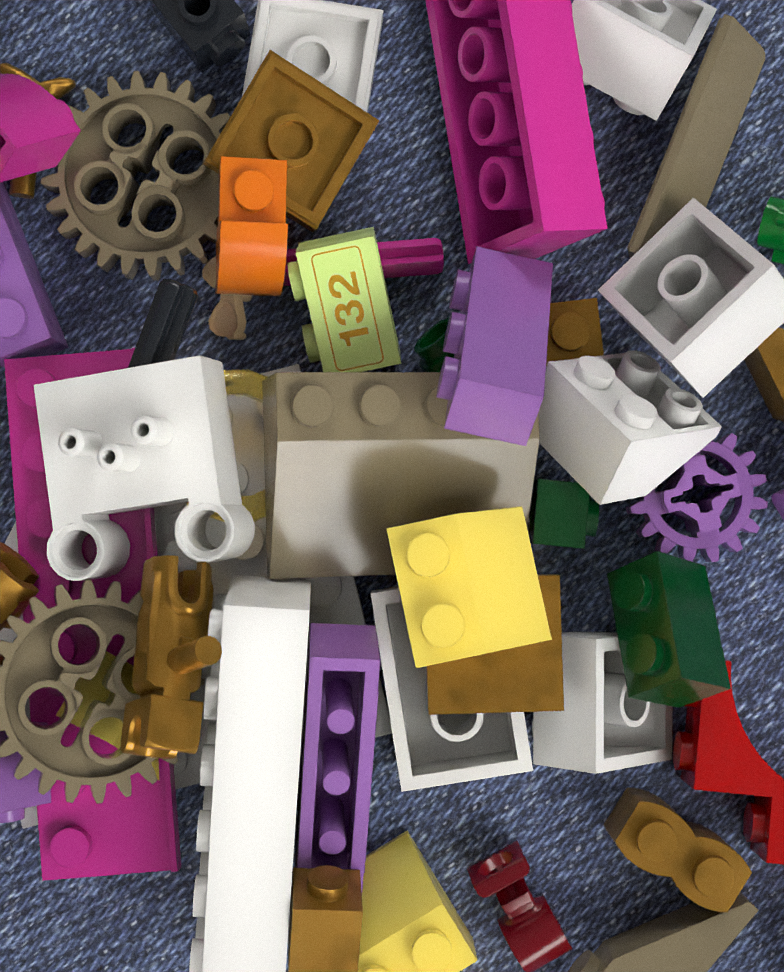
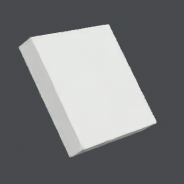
(322, 39)

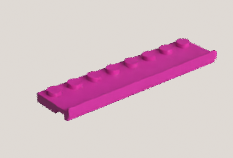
(123, 831)

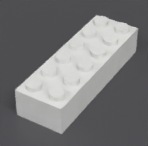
(250, 776)

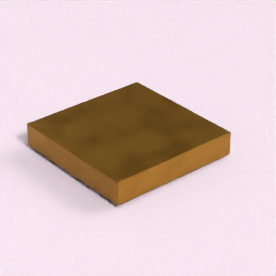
(298, 121)
(508, 679)

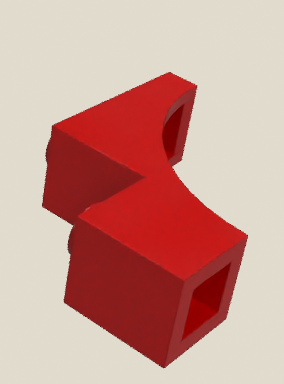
(720, 758)

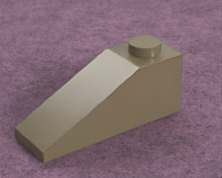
(675, 942)

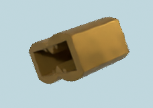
(685, 851)

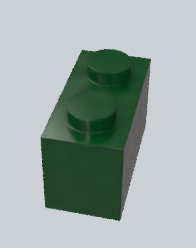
(667, 630)

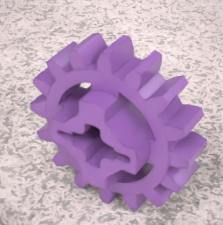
(704, 519)

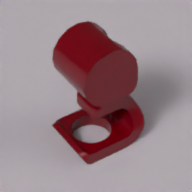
(528, 920)

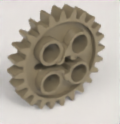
(98, 157)
(35, 663)

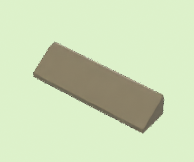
(704, 128)

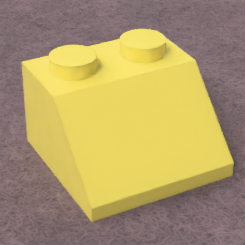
(468, 585)
(409, 916)

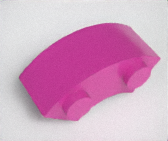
(33, 128)

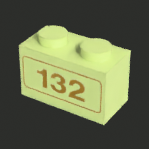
(346, 302)

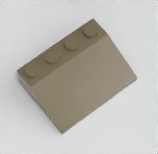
(371, 456)

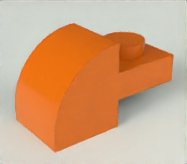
(251, 226)

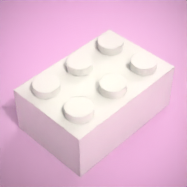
(439, 746)

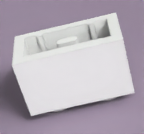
(620, 423)

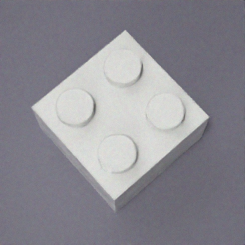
(699, 296)

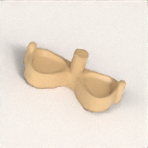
(228, 315)

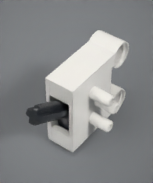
(139, 444)

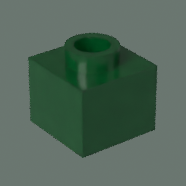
(561, 514)

